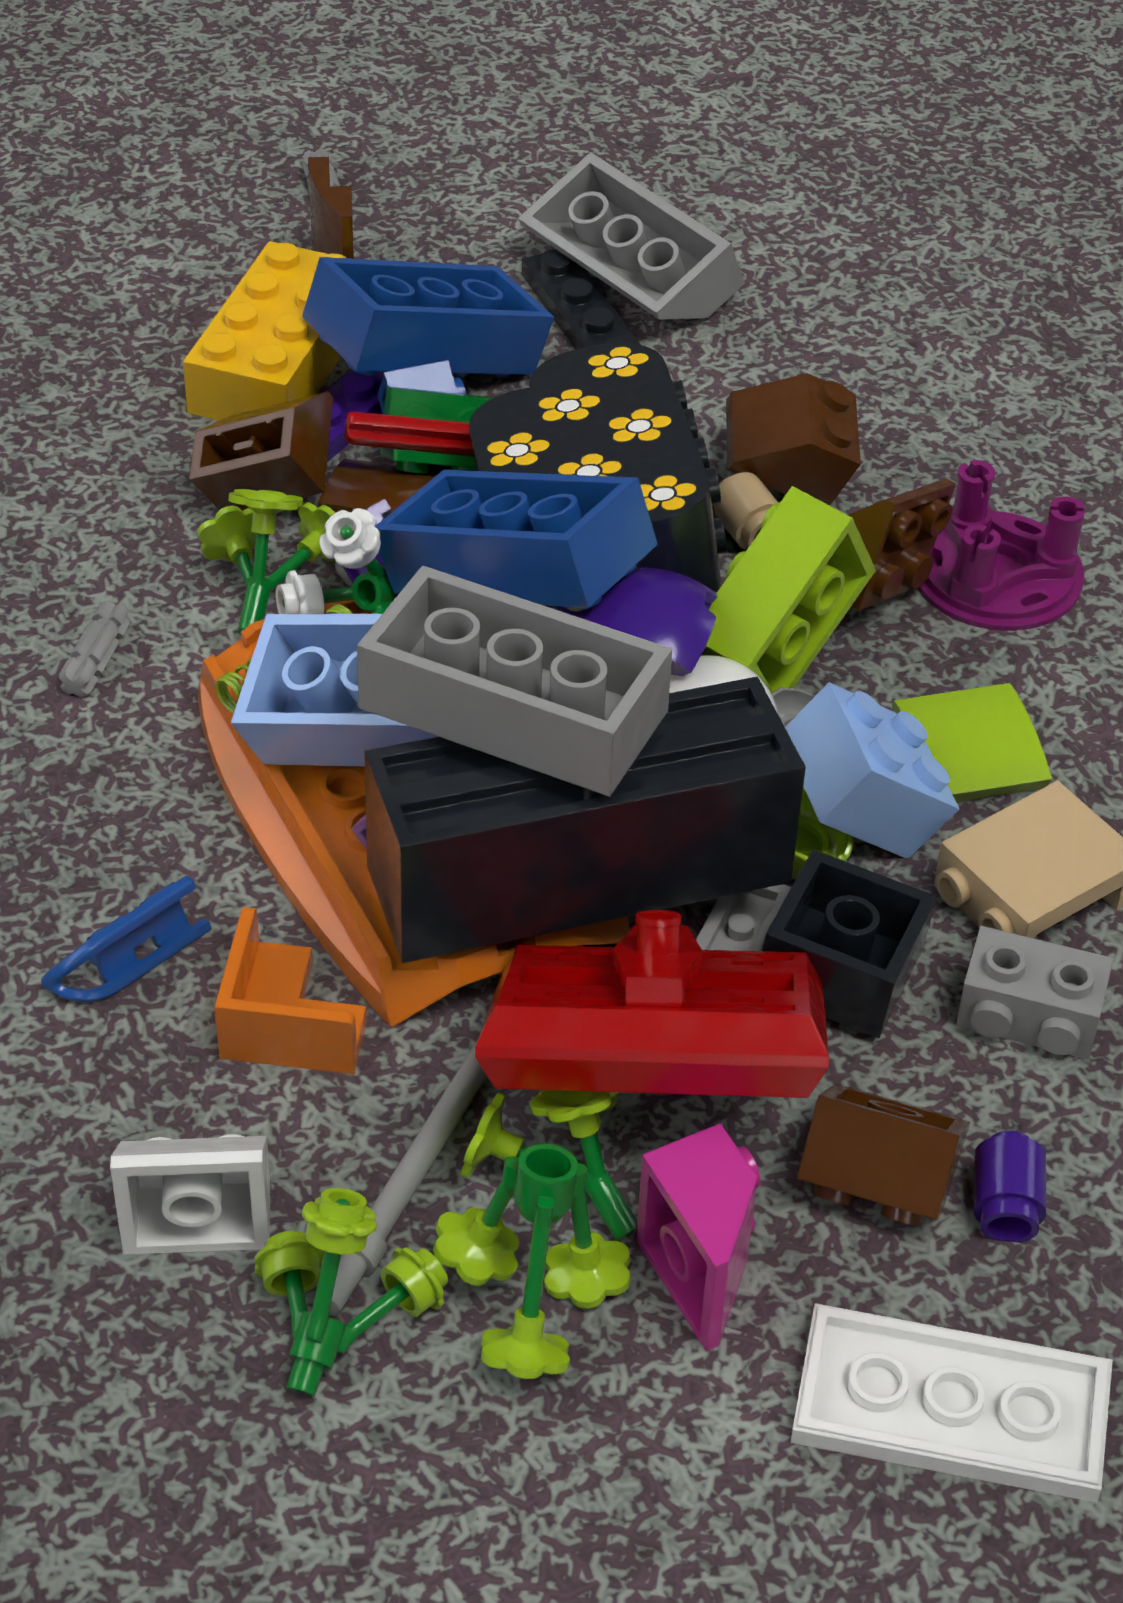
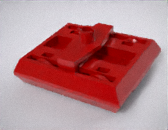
(656, 1018)

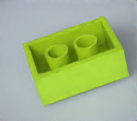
(789, 589)

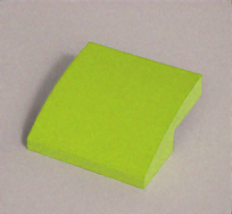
(981, 740)

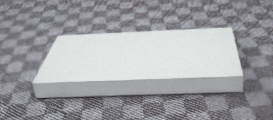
(954, 1402)

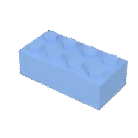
(304, 694)

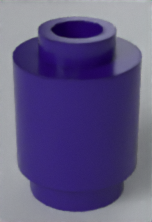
(1010, 1186)

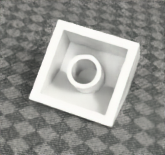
(192, 1194)

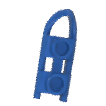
(114, 945)

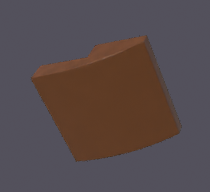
(329, 211)
(366, 483)

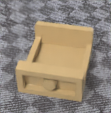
(1032, 864)

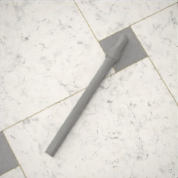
(408, 1177)

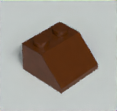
(795, 435)
(882, 1153)

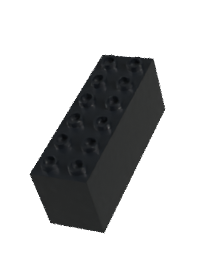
(503, 853)

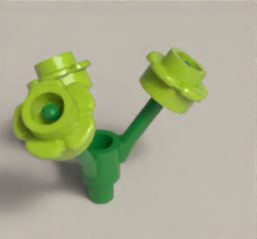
(301, 1261)

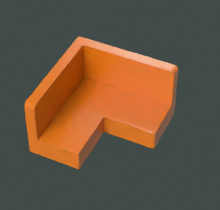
(265, 1013)

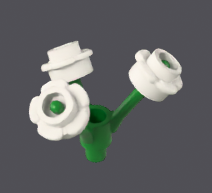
(353, 544)

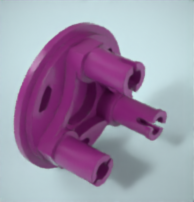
(1003, 566)

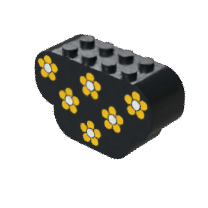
(618, 417)

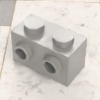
(1033, 997)

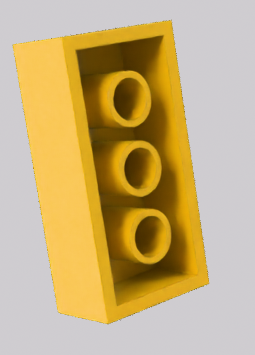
(258, 342)

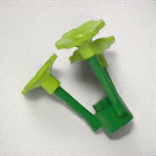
(587, 1269)

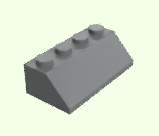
(635, 242)

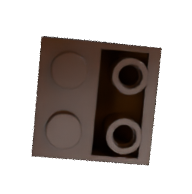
(265, 450)
(901, 539)

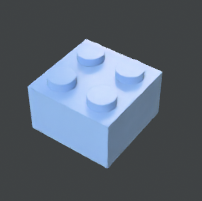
(871, 771)

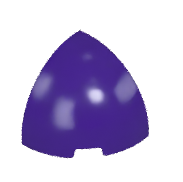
(659, 609)

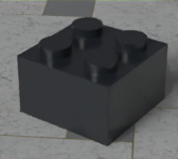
(858, 935)

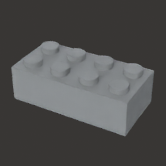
(514, 679)

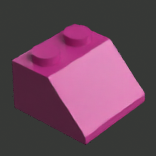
(699, 1224)

